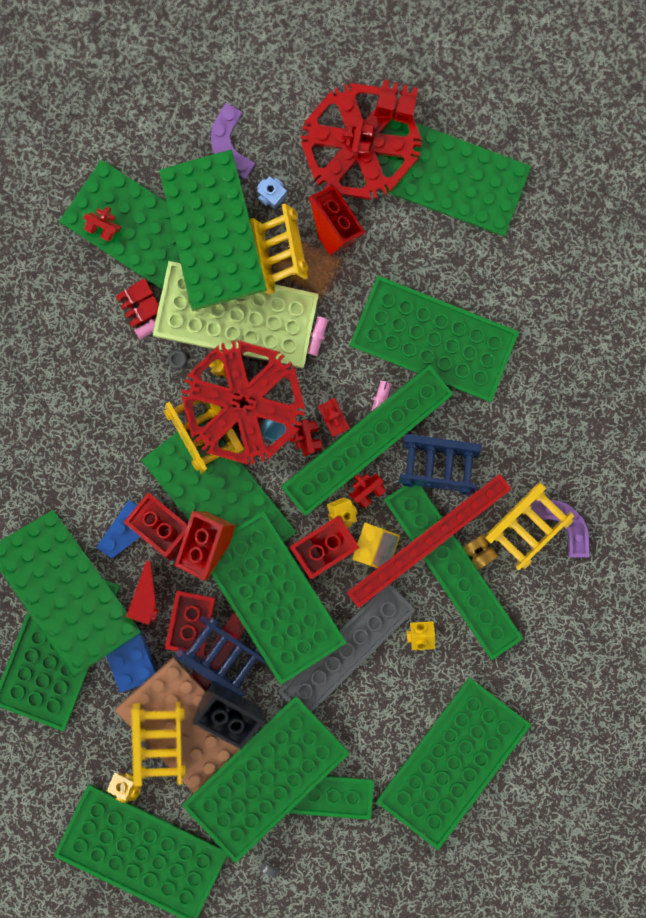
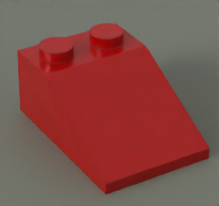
(334, 220)
(158, 526)
(204, 544)
(324, 547)
(144, 600)

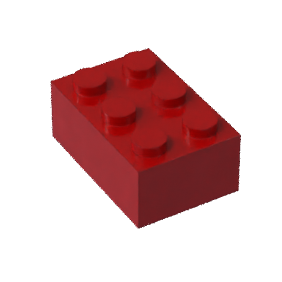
(186, 620)

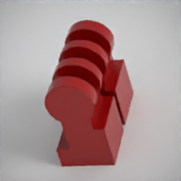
(402, 107)
(142, 294)

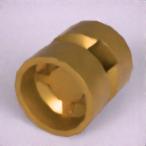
(485, 556)

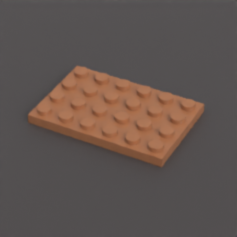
(199, 749)

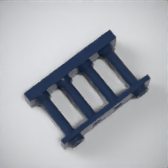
(450, 448)
(204, 666)

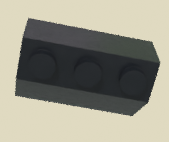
(228, 715)

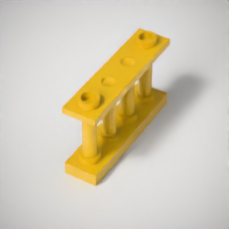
(292, 234)
(233, 443)
(524, 507)
(140, 735)

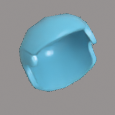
(271, 430)

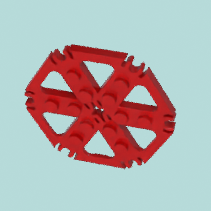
(343, 161)
(238, 384)

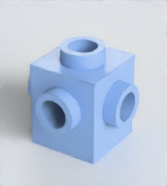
(272, 198)

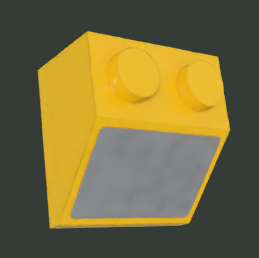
(375, 545)

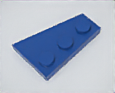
(119, 534)

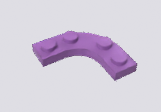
(221, 141)
(577, 532)

